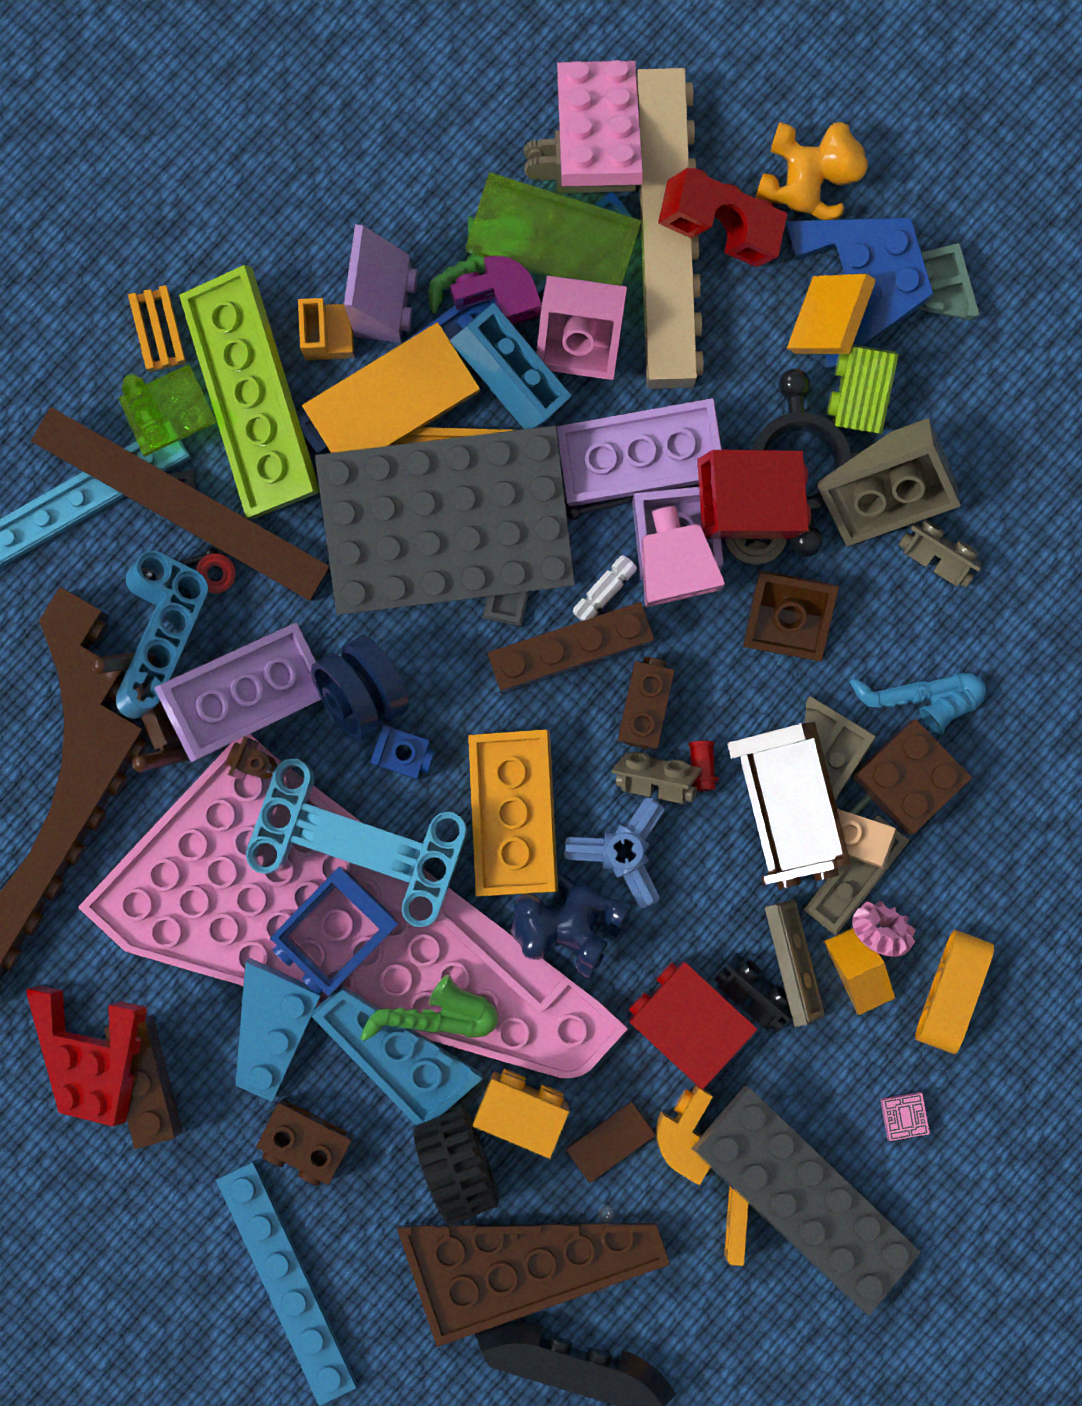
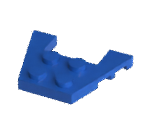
(873, 247)

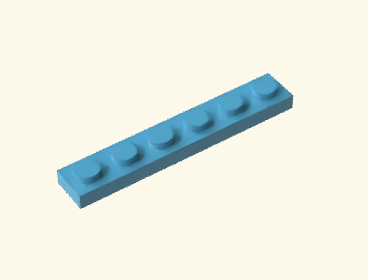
(287, 1283)

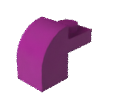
(506, 283)

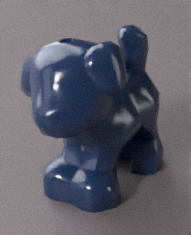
(541, 927)

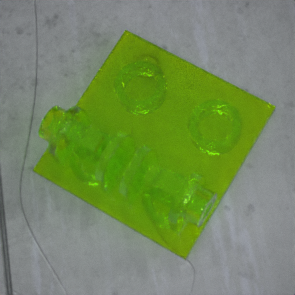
(165, 408)

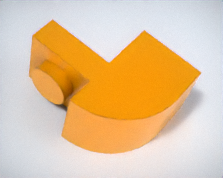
(678, 1136)

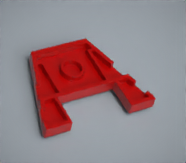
(86, 1072)

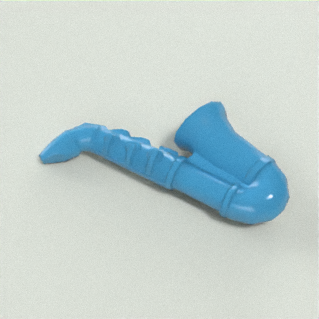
(948, 697)

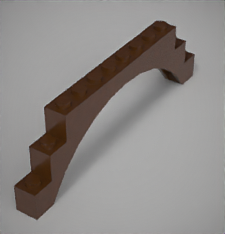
(94, 760)

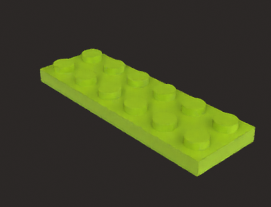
(249, 392)

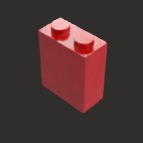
(753, 494)
(690, 1023)

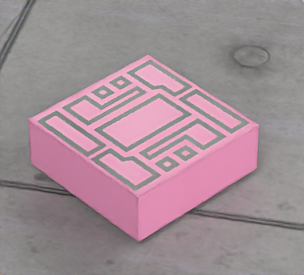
(904, 1116)

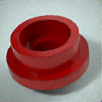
(228, 572)

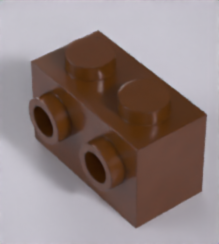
(304, 1143)

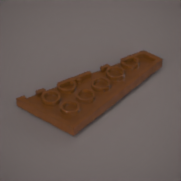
(505, 1271)

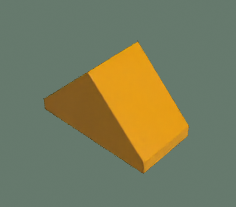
(860, 971)

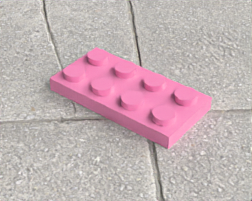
(599, 123)

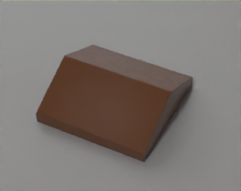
(790, 615)

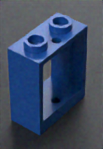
(291, 953)

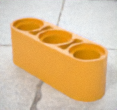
(954, 992)

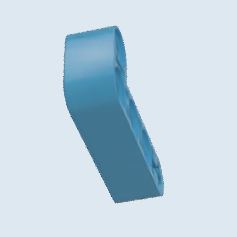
(156, 638)

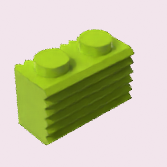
(863, 388)

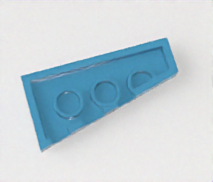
(402, 1062)

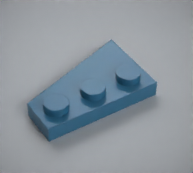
(271, 1027)

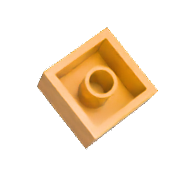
(522, 1113)

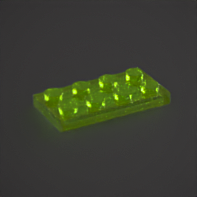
(551, 232)

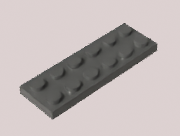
(806, 1200)

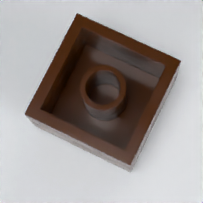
(911, 777)

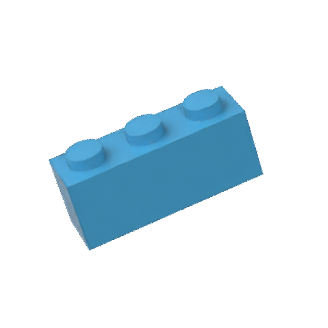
(510, 367)

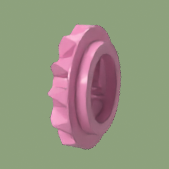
(886, 941)

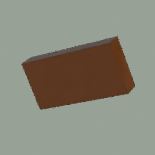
(610, 1141)

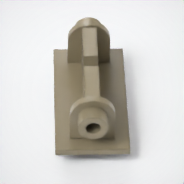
(955, 559)
(639, 773)

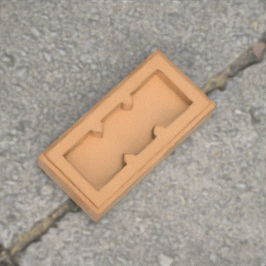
(866, 838)

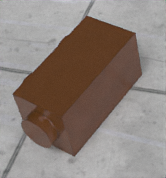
(646, 704)

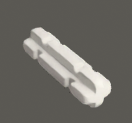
(605, 588)

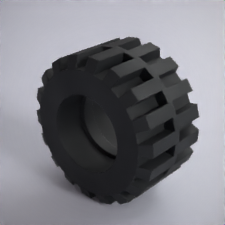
(455, 1166)

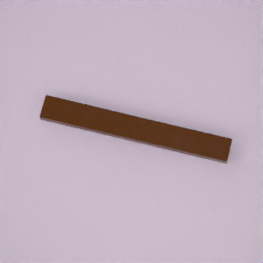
(180, 503)

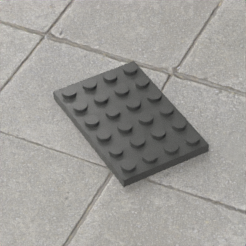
(445, 520)

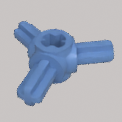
(602, 850)

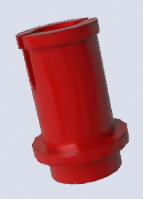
(703, 757)

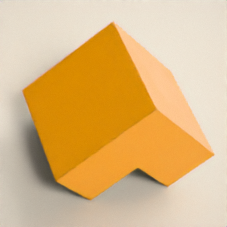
(324, 330)

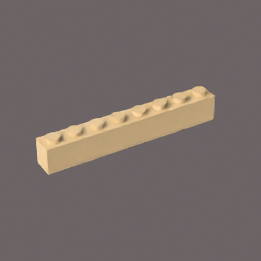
(666, 254)

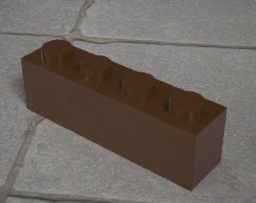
(571, 648)

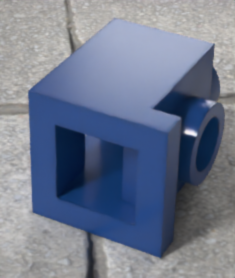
(386, 753)

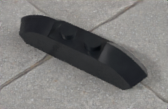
(522, 1352)

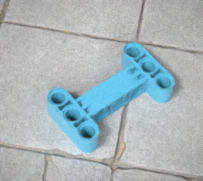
(354, 842)

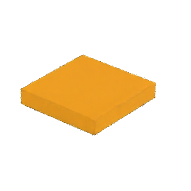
(831, 314)

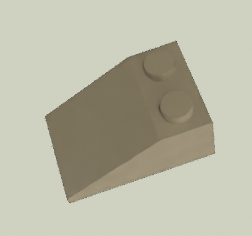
(891, 484)

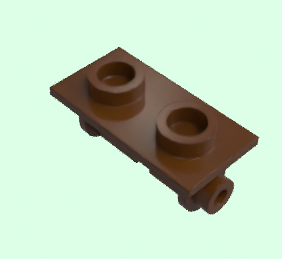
(246, 759)

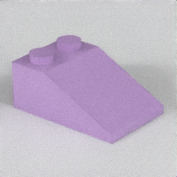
(378, 287)

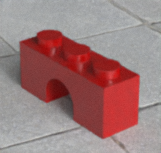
(751, 224)

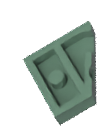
(950, 284)

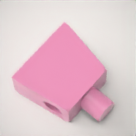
(677, 561)

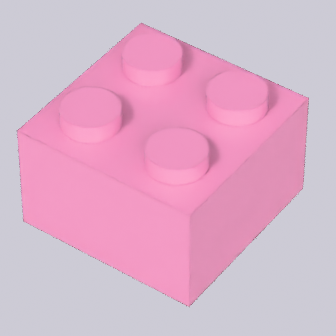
(580, 326)

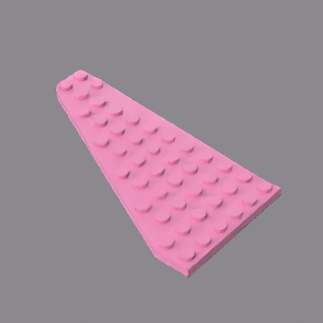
(202, 908)

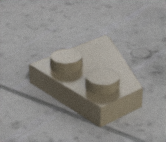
(841, 741)

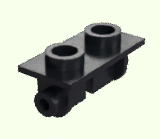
(746, 979)

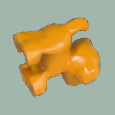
(836, 159)

